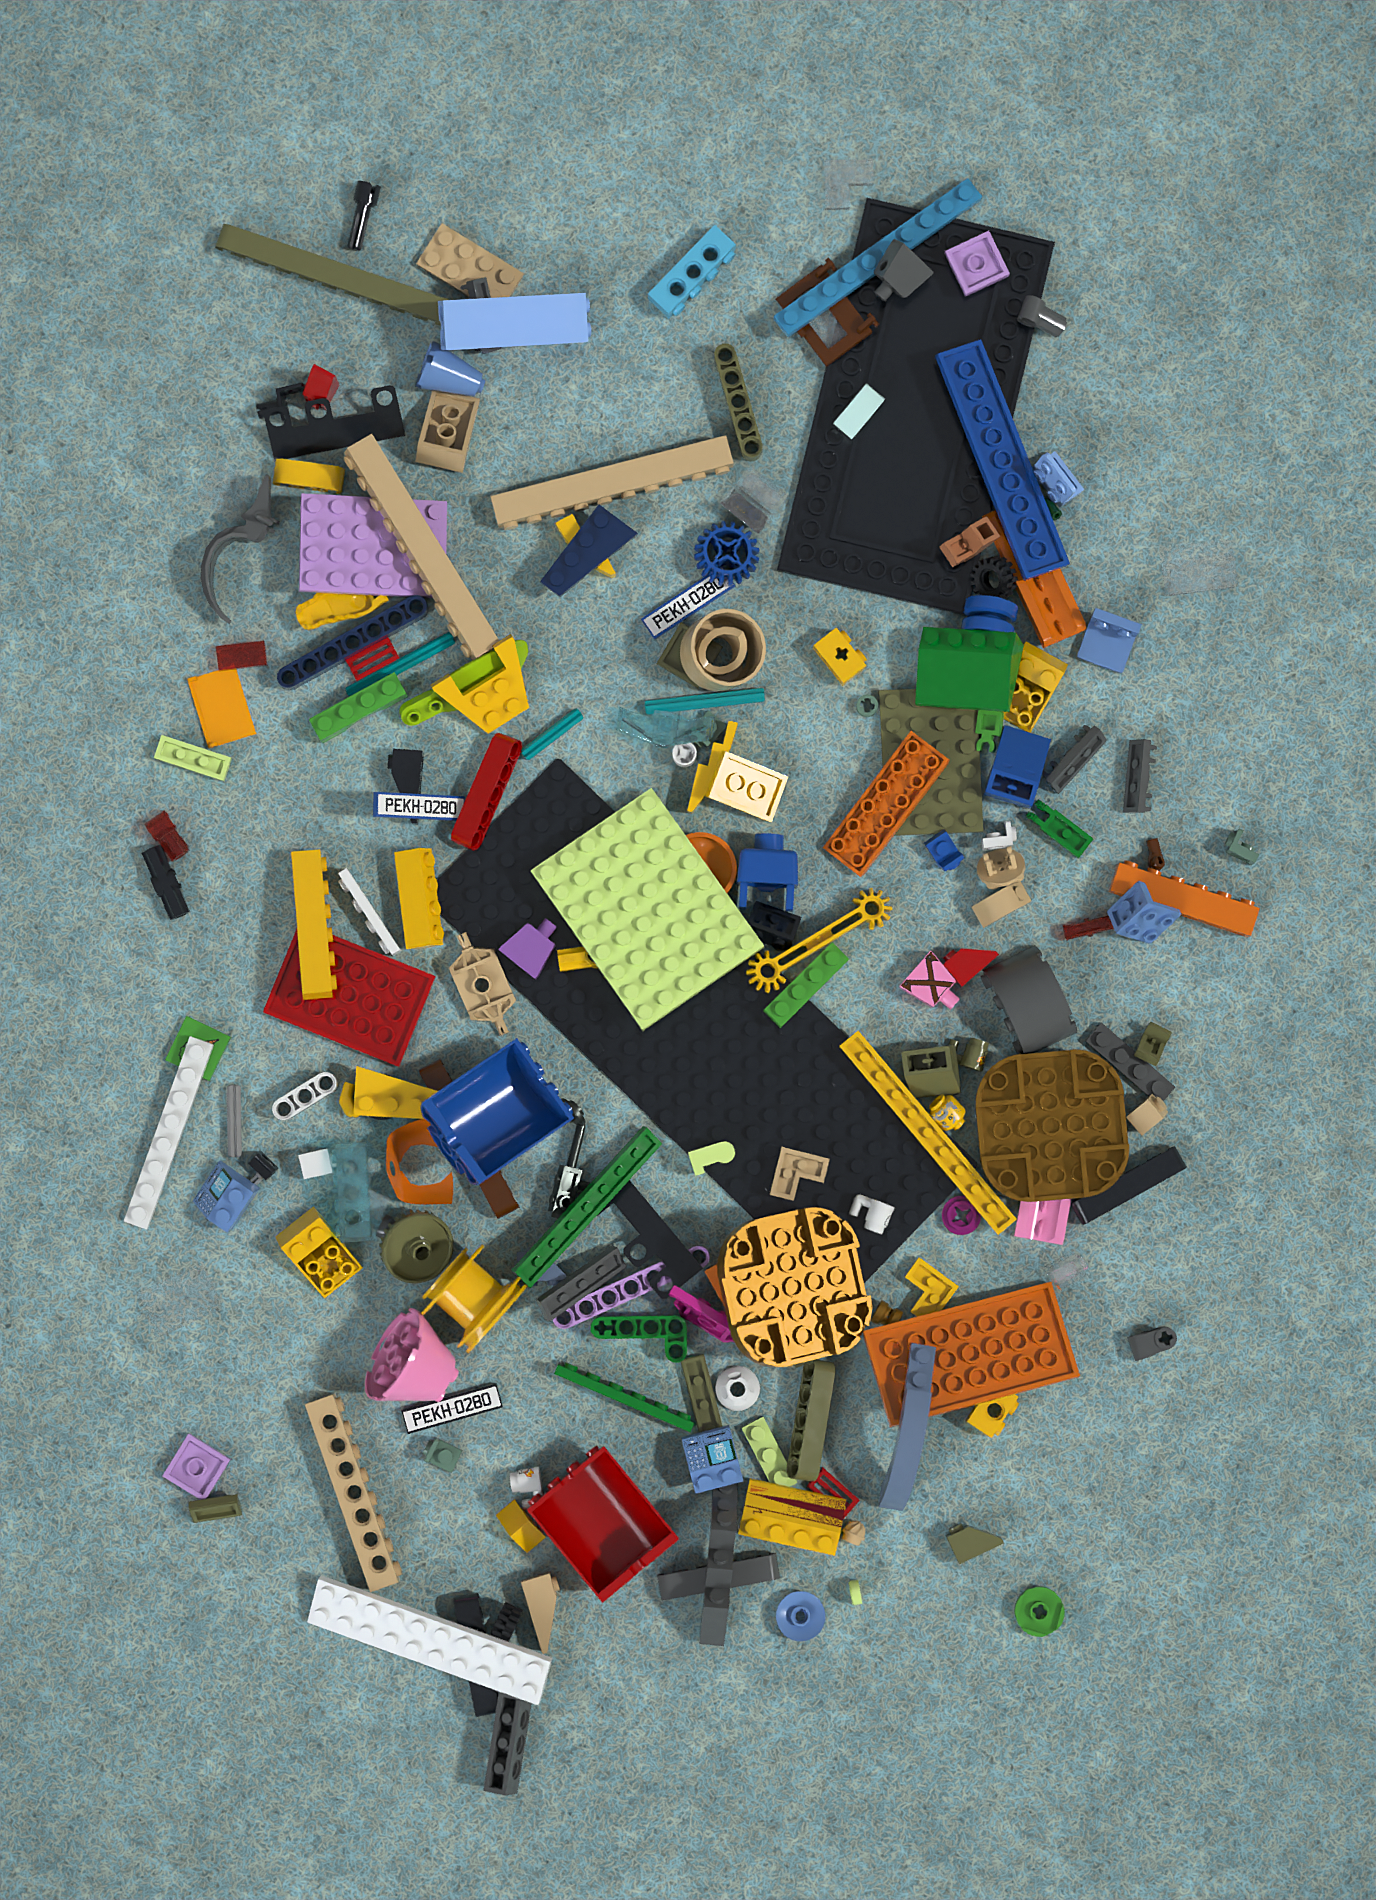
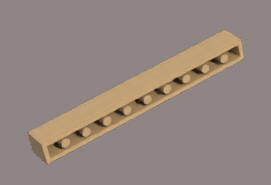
(612, 482)
(421, 547)

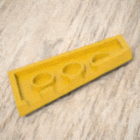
(387, 1096)

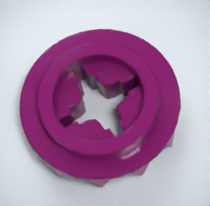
(949, 1214)

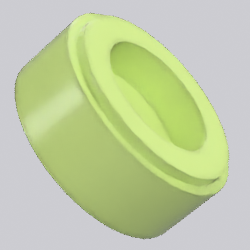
(855, 1592)

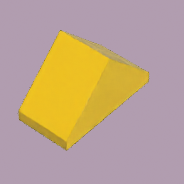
(520, 1526)

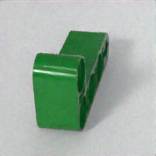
(639, 1332)

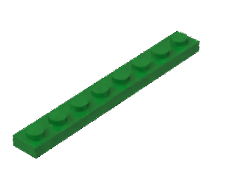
(586, 1207)

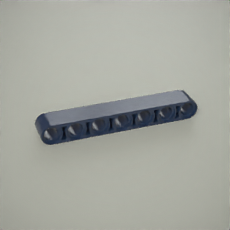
(340, 642)

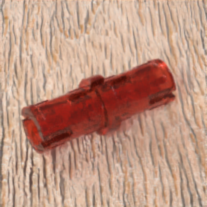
(1087, 927)

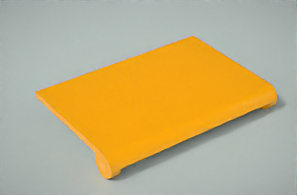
(221, 707)

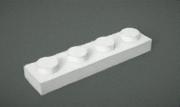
(362, 904)

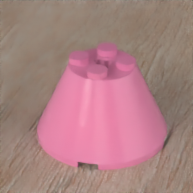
(410, 1363)

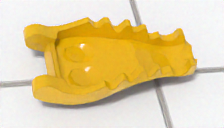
(332, 608)

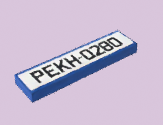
(684, 605)
(417, 806)

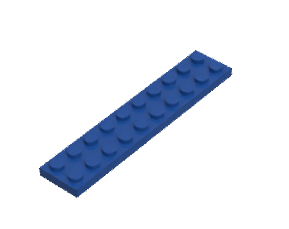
(1002, 460)

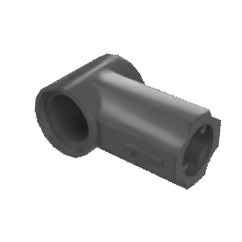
(1036, 314)

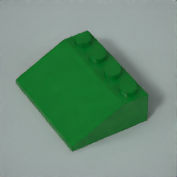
(967, 668)

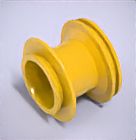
(472, 1297)

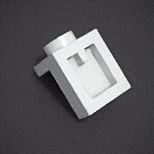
(996, 841)

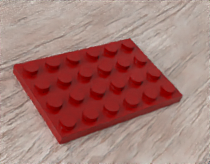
(369, 1010)

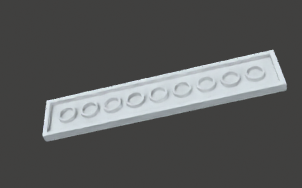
(429, 1640)

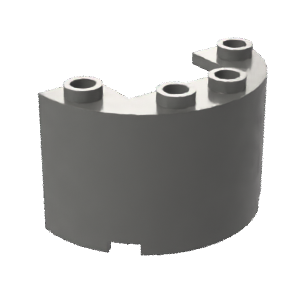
(1030, 1000)

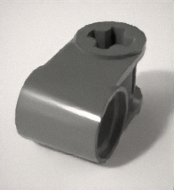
(1148, 1344)

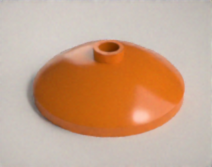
(717, 857)

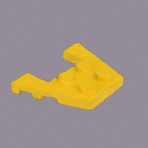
(494, 698)

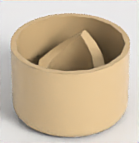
(741, 634)

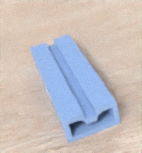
(514, 321)

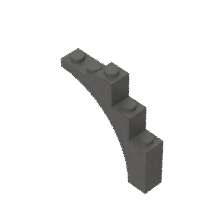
(719, 1565)

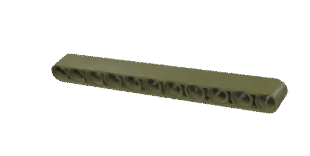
(329, 273)

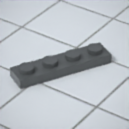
(1132, 1067)
(581, 1283)

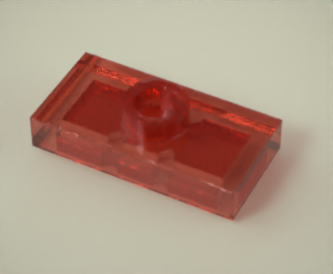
(241, 656)

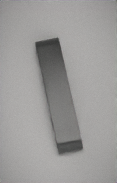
(692, 1582)

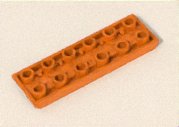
(1044, 597)
(886, 804)

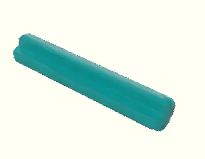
(552, 734)

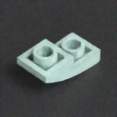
(859, 411)

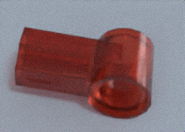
(165, 833)

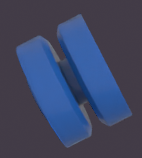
(989, 614)

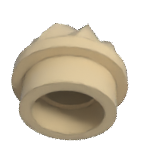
(854, 1532)

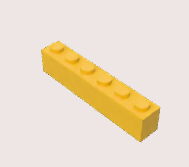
(312, 924)

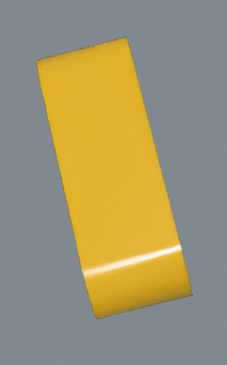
(307, 474)

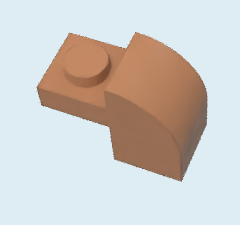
(970, 542)

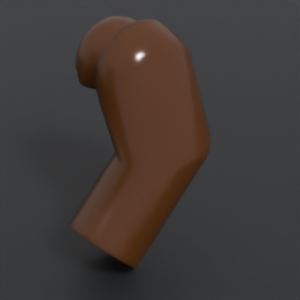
(1155, 857)

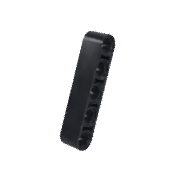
(1130, 1185)
(470, 1615)

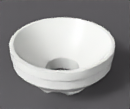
(732, 1375)

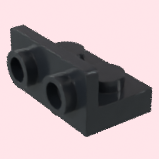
(774, 925)

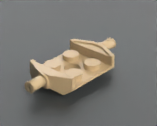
(477, 964)

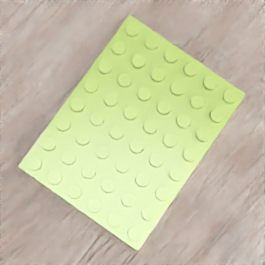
(647, 909)

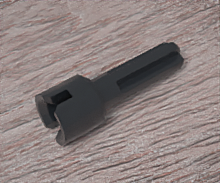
(365, 197)

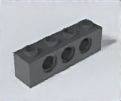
(507, 1745)

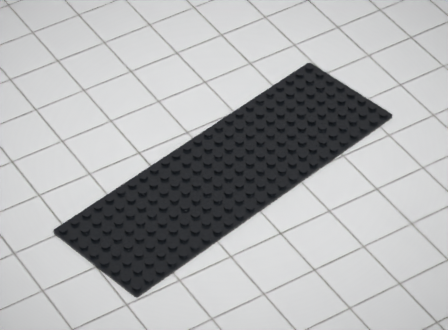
(714, 1062)

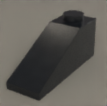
(407, 771)

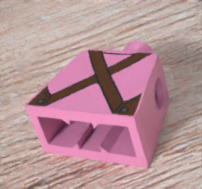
(931, 983)

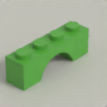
(358, 706)

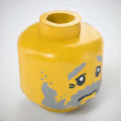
(947, 1112)

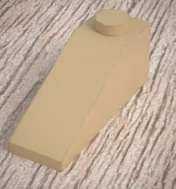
(541, 1601)

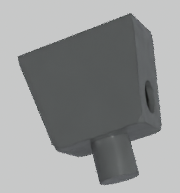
(900, 271)

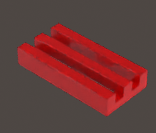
(390, 649)
(849, 1507)

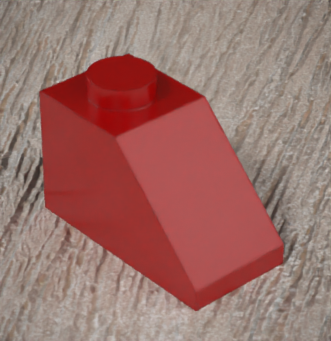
(320, 385)
(967, 963)

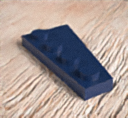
(590, 547)

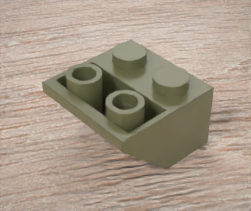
(931, 1071)

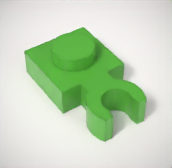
(989, 725)

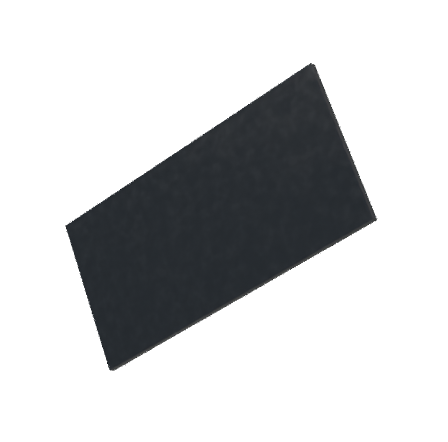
(908, 481)

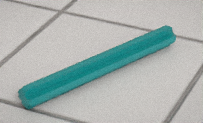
(404, 663)
(704, 701)

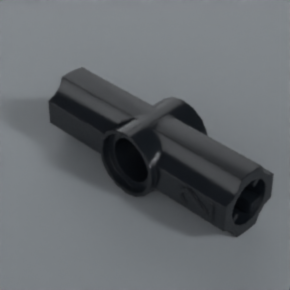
(165, 882)

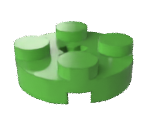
(1027, 1618)

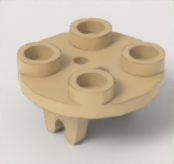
(1001, 868)

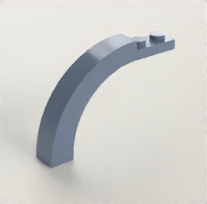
(911, 1430)

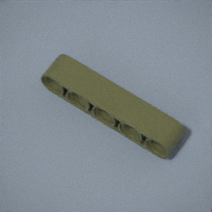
(738, 391)
(811, 1420)

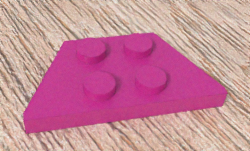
(701, 1314)

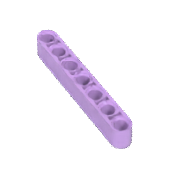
(619, 1290)

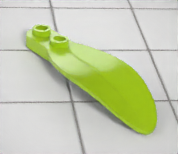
(464, 678)

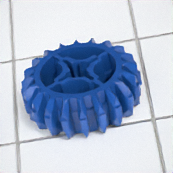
(720, 546)

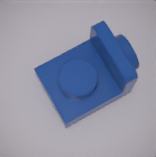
(944, 851)

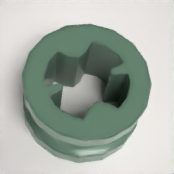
(873, 701)

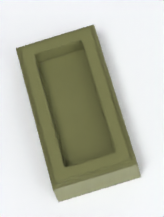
(215, 1508)

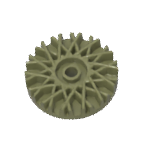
(417, 1247)

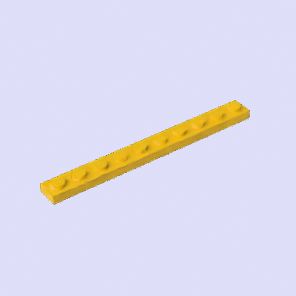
(928, 1132)

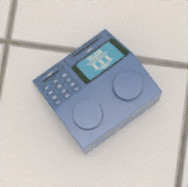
(225, 1196)
(712, 1459)

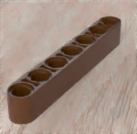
(495, 1187)

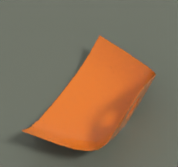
(397, 1145)

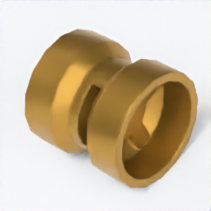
(881, 1313)

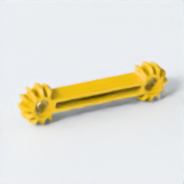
(819, 940)

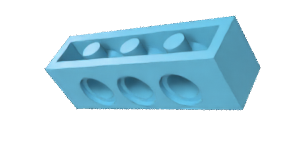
(712, 241)

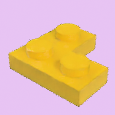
(936, 1288)

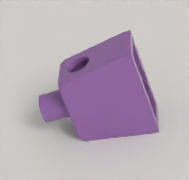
(530, 947)

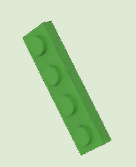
(806, 985)

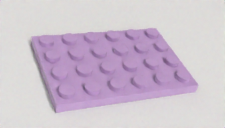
(351, 550)

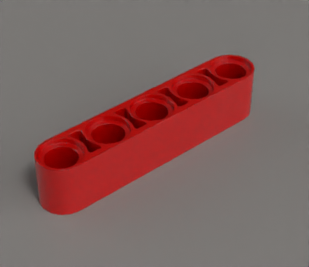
(486, 791)

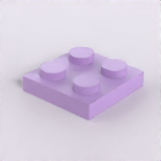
(977, 263)
(196, 1467)

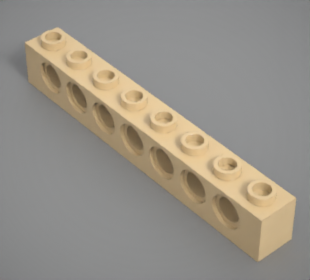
(375, 1577)

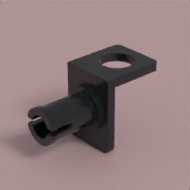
(280, 400)

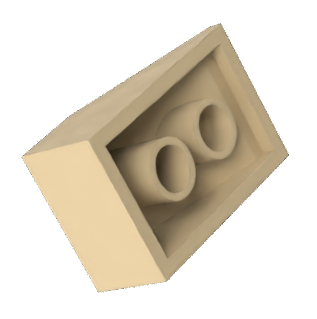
(447, 430)

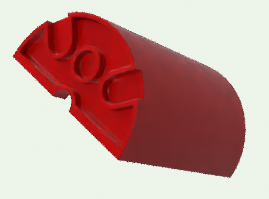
(601, 1522)

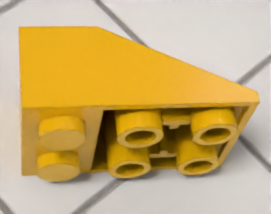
(1034, 686)
(318, 1252)

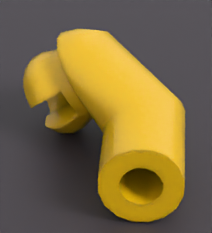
(346, 1100)

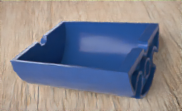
(494, 1113)

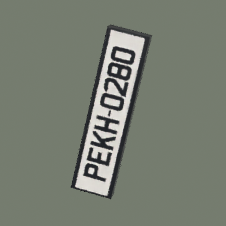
(452, 1408)

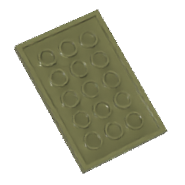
(956, 795)

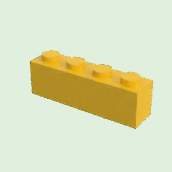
(419, 898)

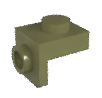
(1152, 1043)

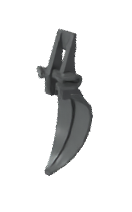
(255, 530)

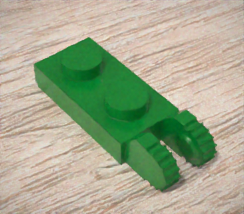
(1061, 830)

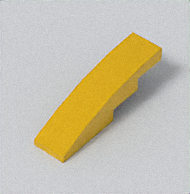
(704, 773)

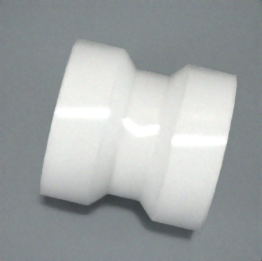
(685, 751)

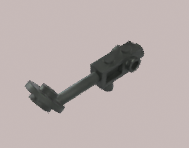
(568, 1177)

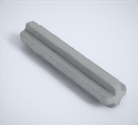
(234, 1120)

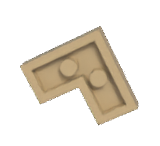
(793, 1165)

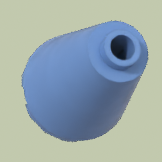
(448, 373)

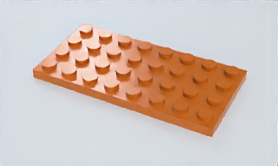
(980, 1352)

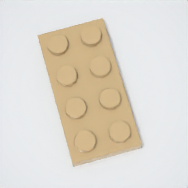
(459, 260)

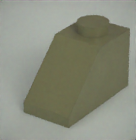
(971, 1542)

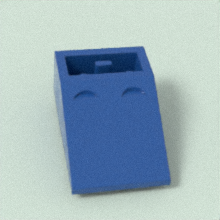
(1017, 767)

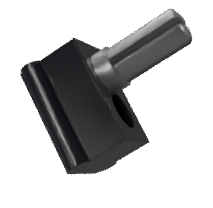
(263, 1166)

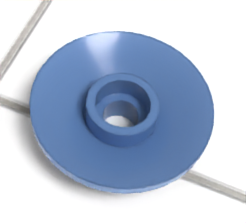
(812, 1622)

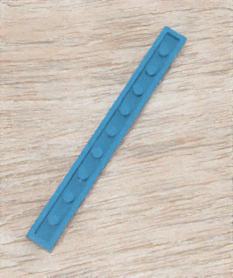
(863, 266)

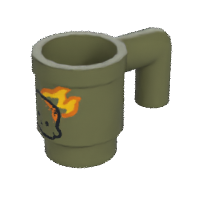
(974, 1054)

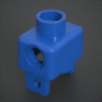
(768, 868)

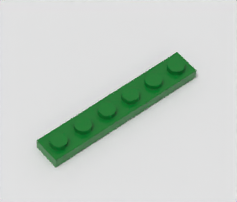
(633, 1400)

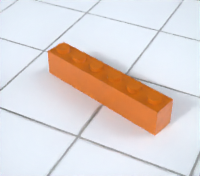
(1192, 901)

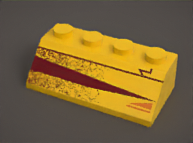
(792, 1516)

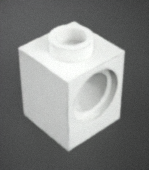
(316, 1163)

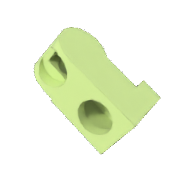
(719, 1152)

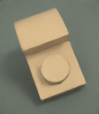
(1001, 904)

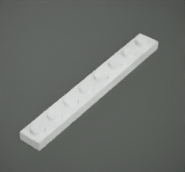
(168, 1132)

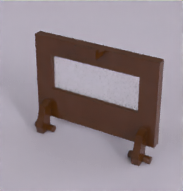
(836, 328)

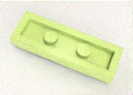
(192, 758)
(768, 1452)

